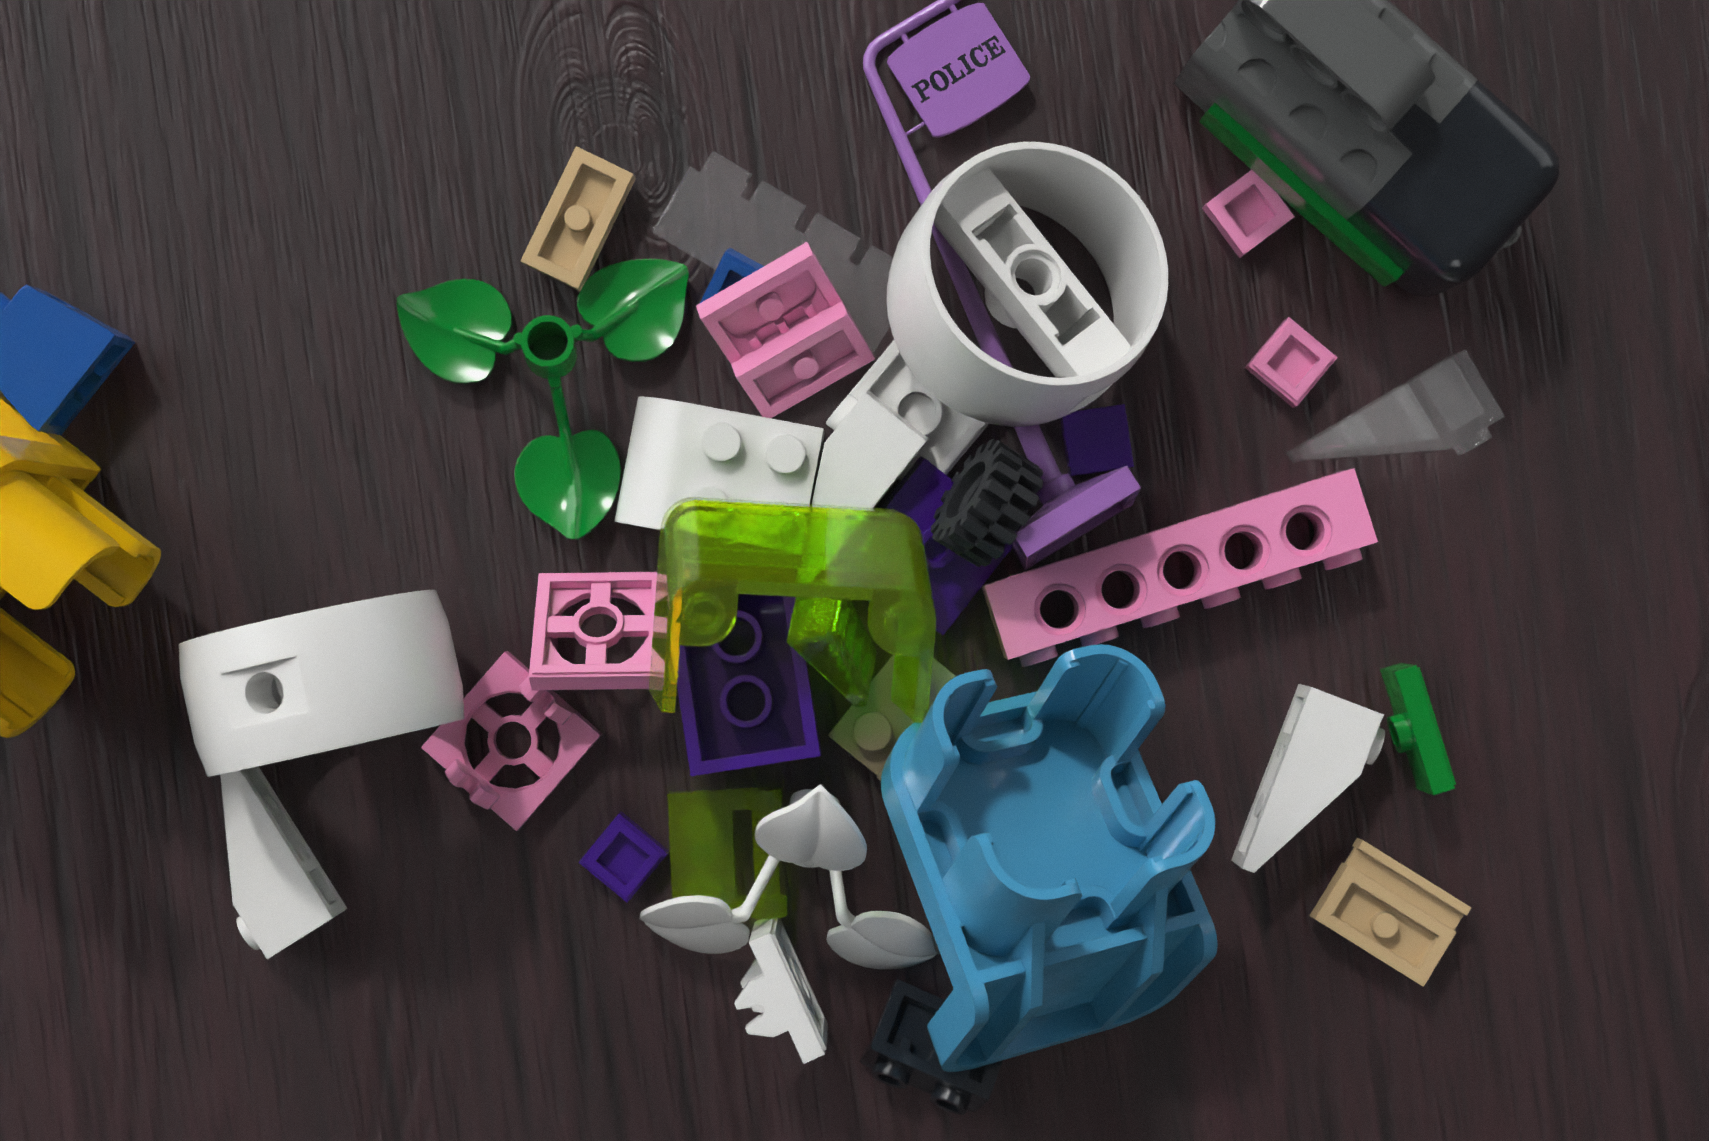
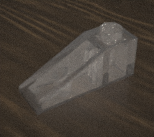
(1426, 414)

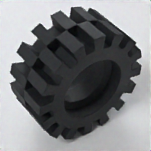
(987, 503)

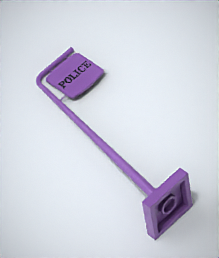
(954, 78)

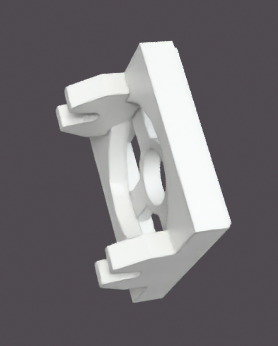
(781, 992)

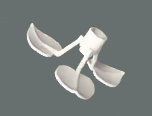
(811, 835)

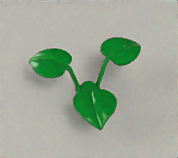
(462, 326)

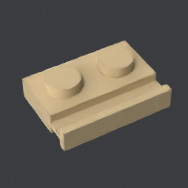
(1390, 912)

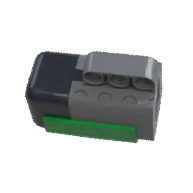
(1372, 135)

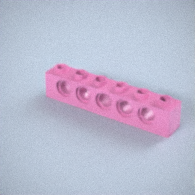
(1330, 503)

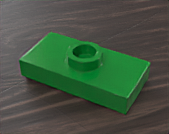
(1416, 729)

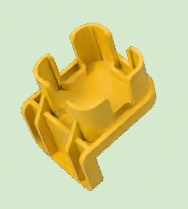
(46, 541)

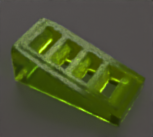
(835, 644)

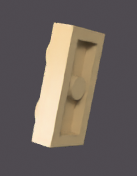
(578, 219)

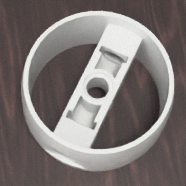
(998, 242)
(320, 680)

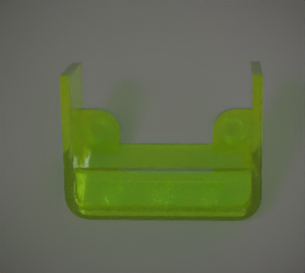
(792, 550)

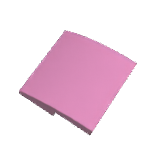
(785, 331)

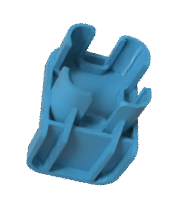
(1049, 856)

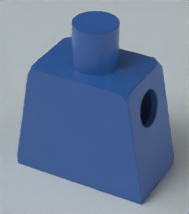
(53, 357)

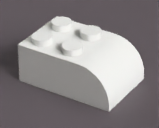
(712, 453)

